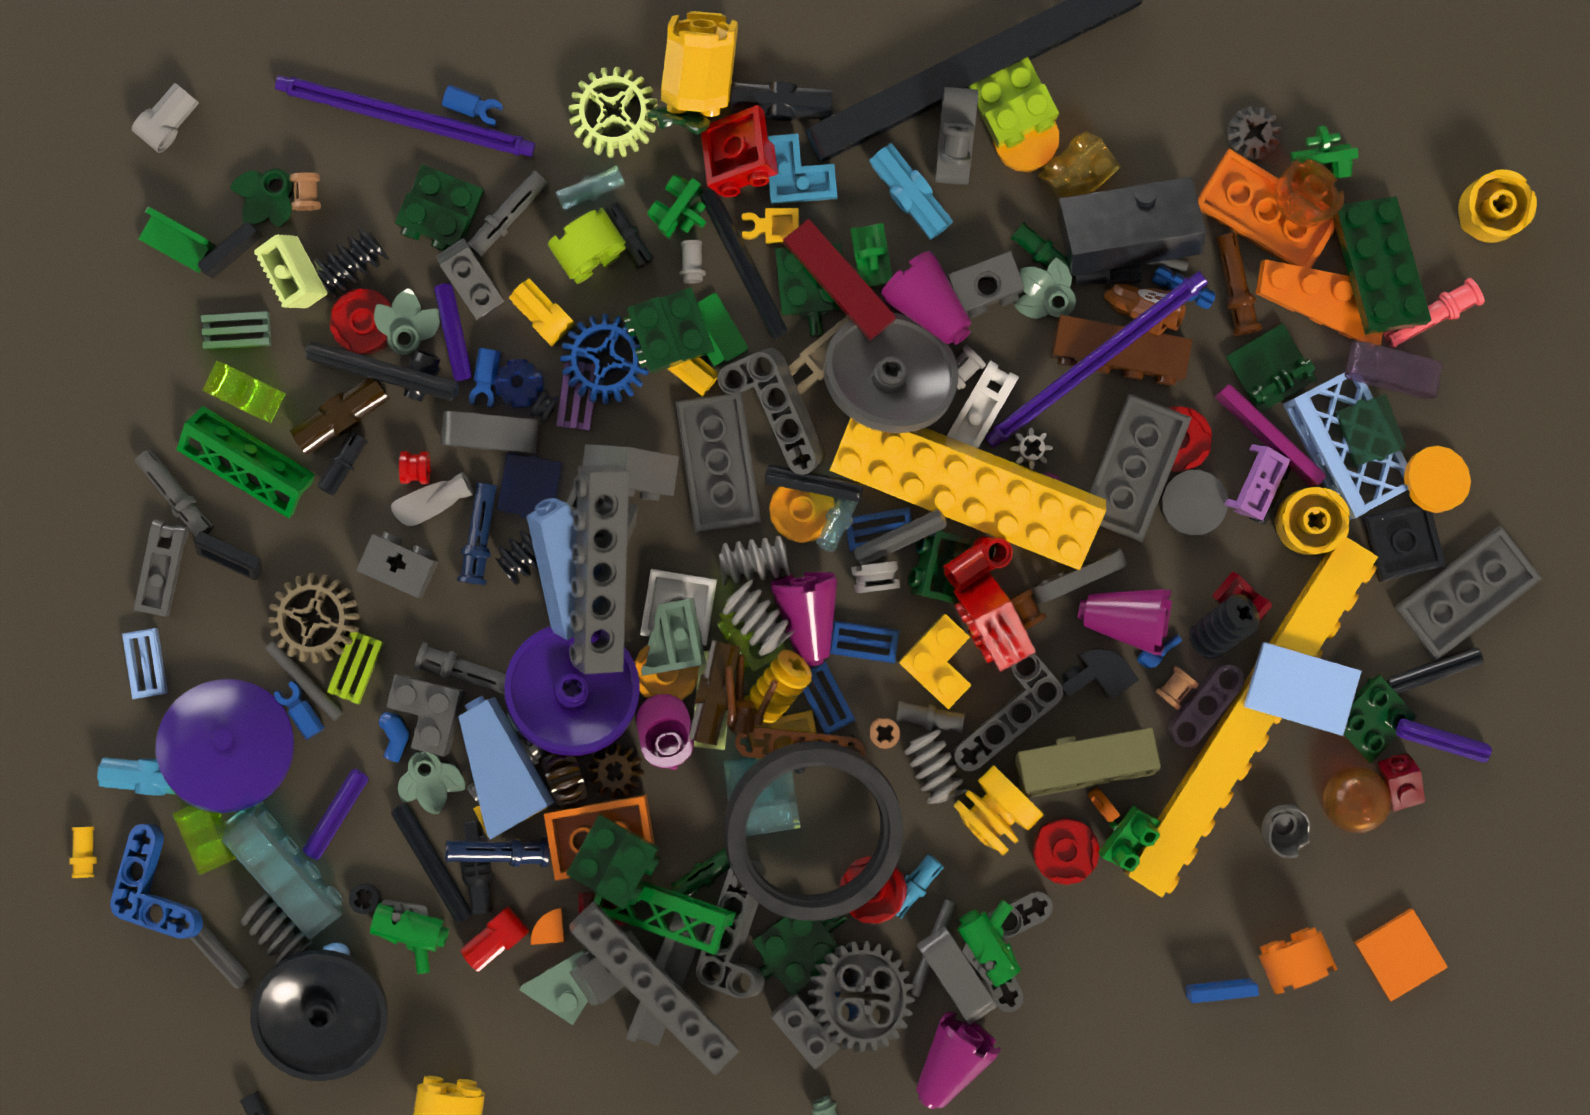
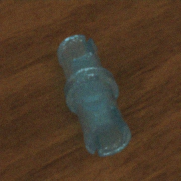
(590, 188)
(837, 521)

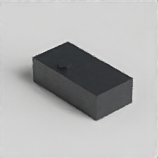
(1131, 226)

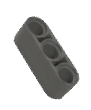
(489, 432)
(956, 975)

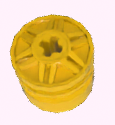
(997, 810)

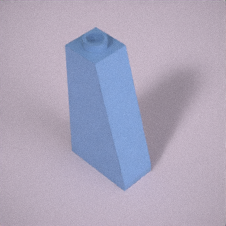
(553, 542)
(501, 769)

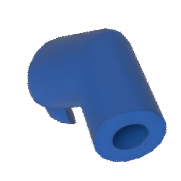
(396, 733)

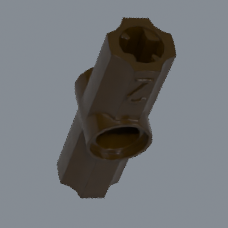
(339, 415)
(712, 693)

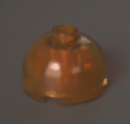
(1307, 194)
(1356, 799)

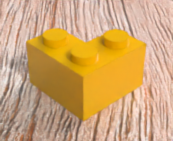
(929, 663)

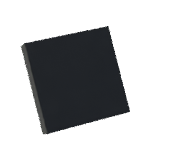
(1404, 542)

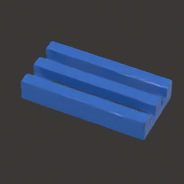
(878, 529)
(867, 642)
(838, 723)
(1221, 990)

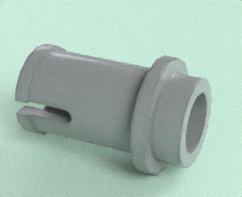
(692, 261)

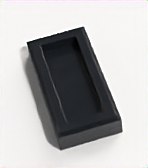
(229, 250)
(228, 556)

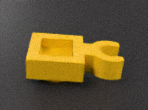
(776, 224)

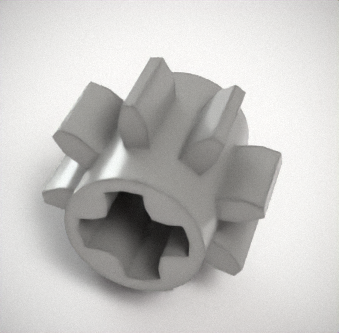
(1040, 449)

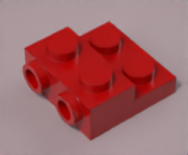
(738, 152)

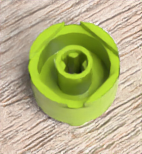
(587, 244)

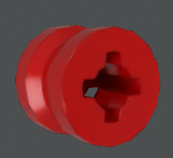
(414, 467)

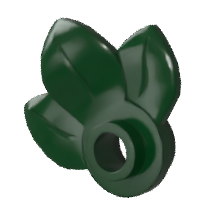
(691, 120)
(261, 200)

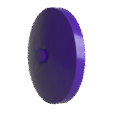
(561, 705)
(225, 745)

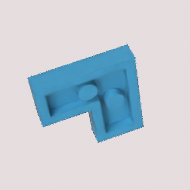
(798, 182)

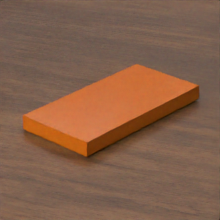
(1244, 201)

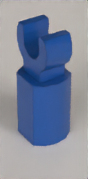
(470, 104)
(485, 372)
(300, 712)

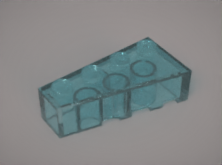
(282, 869)

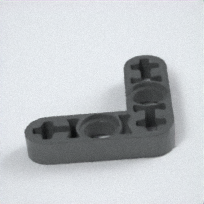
(1034, 919)

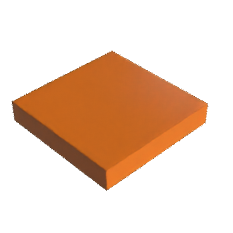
(1400, 954)

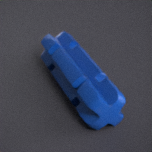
(1164, 277)

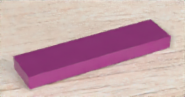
(1269, 435)

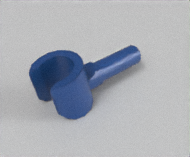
(1149, 660)

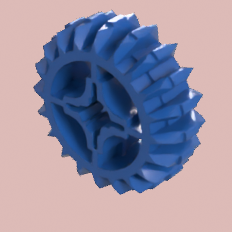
(601, 374)

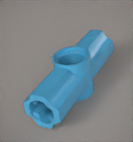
(910, 191)
(140, 775)

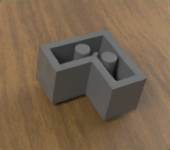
(649, 471)
(437, 711)

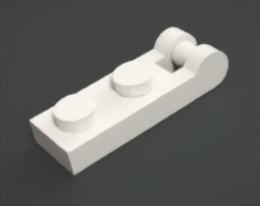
(982, 406)

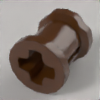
(1027, 609)

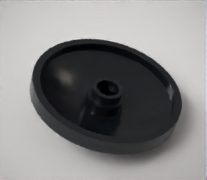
(319, 1015)

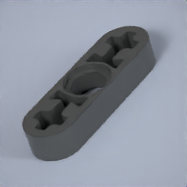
(1073, 578)

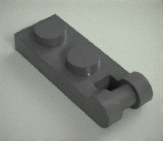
(160, 569)

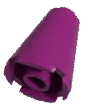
(928, 299)
(809, 609)
(1130, 617)
(954, 1060)

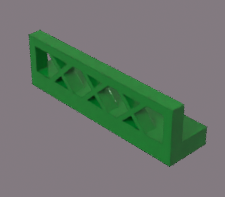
(245, 455)
(681, 904)

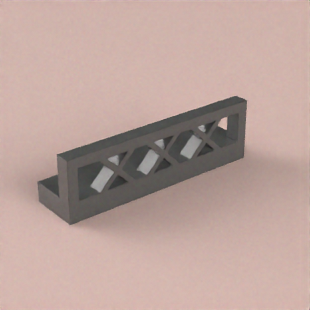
(675, 961)

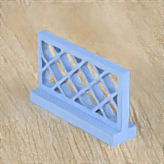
(1325, 455)

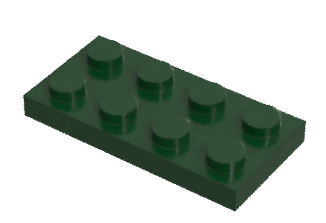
(1381, 265)

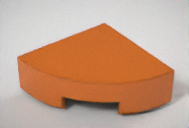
(1103, 805)
(549, 928)

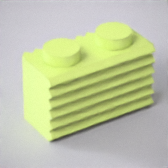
(290, 271)

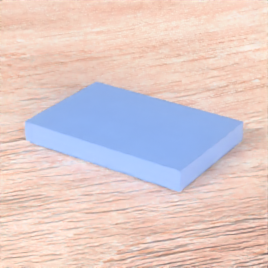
(1302, 688)

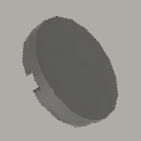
(1194, 502)

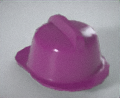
(664, 731)

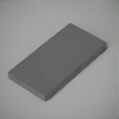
(718, 462)
(1138, 464)
(1467, 593)

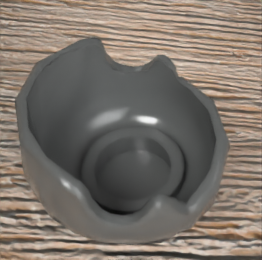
(1286, 830)

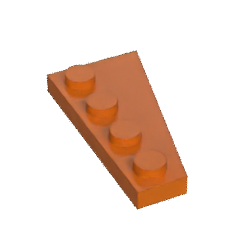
(1316, 294)

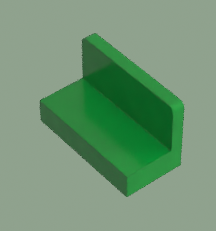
(175, 240)
(722, 331)

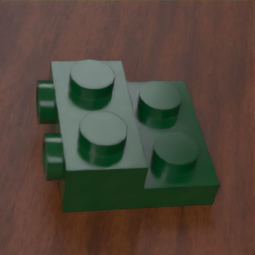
(438, 208)
(668, 330)
(935, 552)
(614, 862)

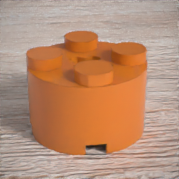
(1297, 961)

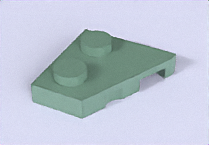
(558, 990)

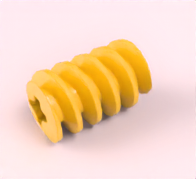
(792, 677)

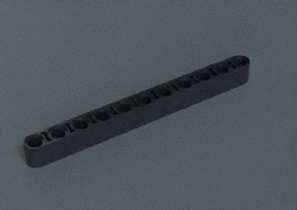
(976, 63)

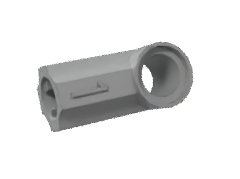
(160, 124)

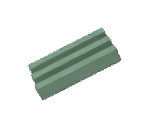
(207, 331)

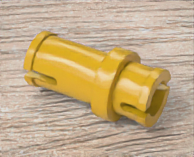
(82, 852)

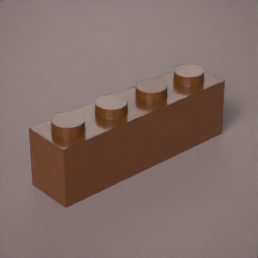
(1149, 355)

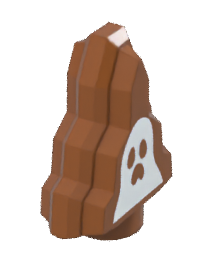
(1134, 301)

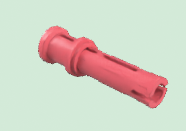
(1446, 307)

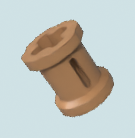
(305, 191)
(1176, 688)
(884, 743)

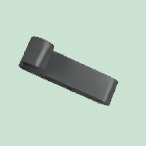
(777, 412)
(1003, 716)
(729, 956)

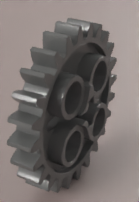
(860, 1028)

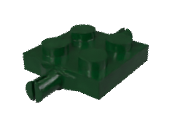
(801, 292)
(794, 949)

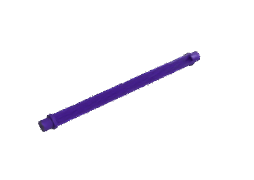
(405, 116)
(1097, 359)

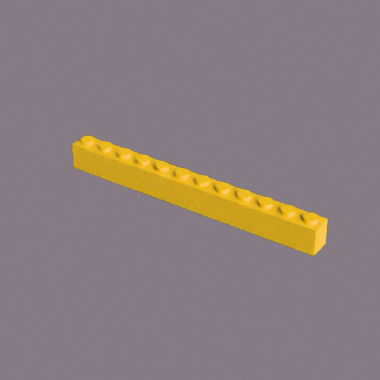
(1244, 730)

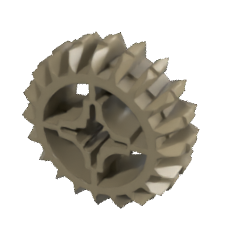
(310, 632)

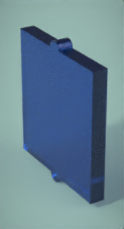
(527, 483)

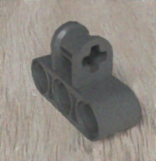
(956, 135)

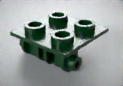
(1271, 368)
(1375, 718)

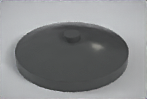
(893, 381)

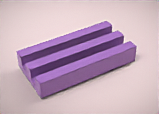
(574, 424)

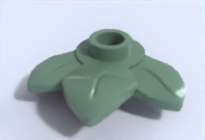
(1042, 287)
(407, 317)
(430, 786)

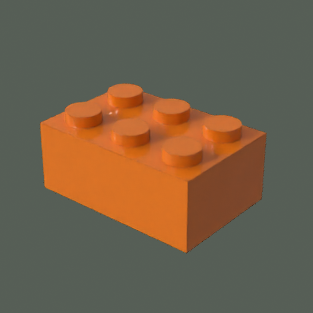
(570, 826)

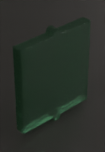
(1370, 430)

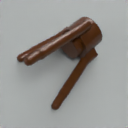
(741, 712)

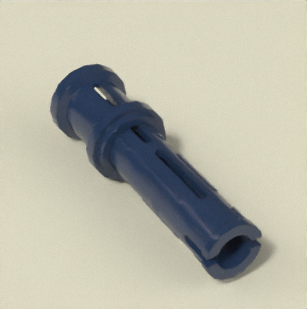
(484, 494)
(514, 851)

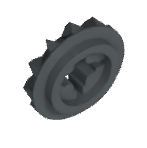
(1253, 148)

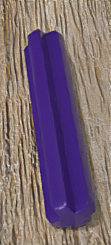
(453, 332)
(1443, 740)
(335, 814)

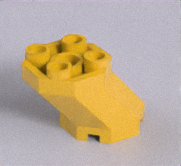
(699, 63)

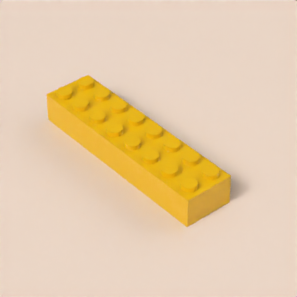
(974, 489)

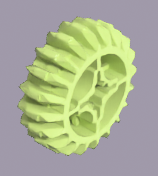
(622, 100)

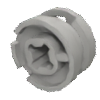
(875, 573)

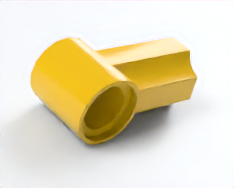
(546, 317)
(696, 375)

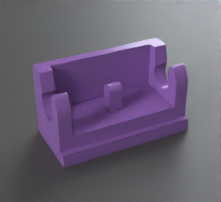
(1260, 483)

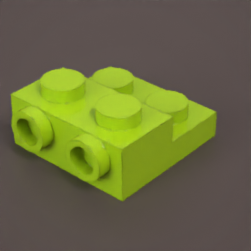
(1014, 104)

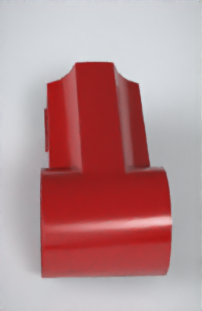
(976, 562)
(500, 934)

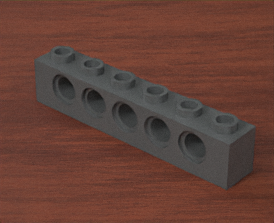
(608, 651)
(654, 987)

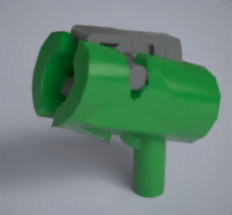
(412, 926)
(986, 947)

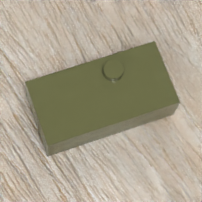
(1087, 762)

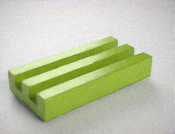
(344, 692)

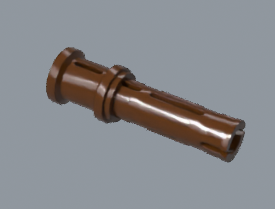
(1240, 299)

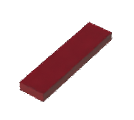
(839, 279)

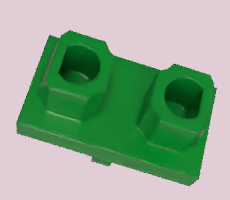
(1338, 156)
(686, 195)
(871, 254)
(1129, 837)

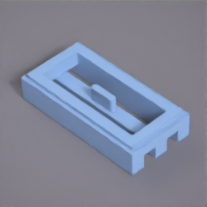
(145, 661)

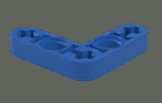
(141, 899)

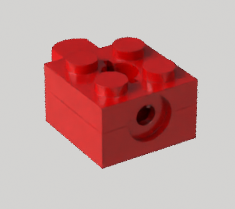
(993, 623)

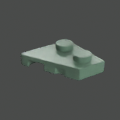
(675, 639)

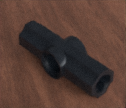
(782, 100)

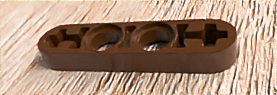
(796, 736)

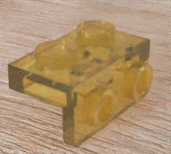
(1080, 167)

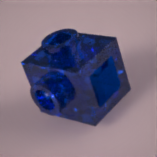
(531, 386)

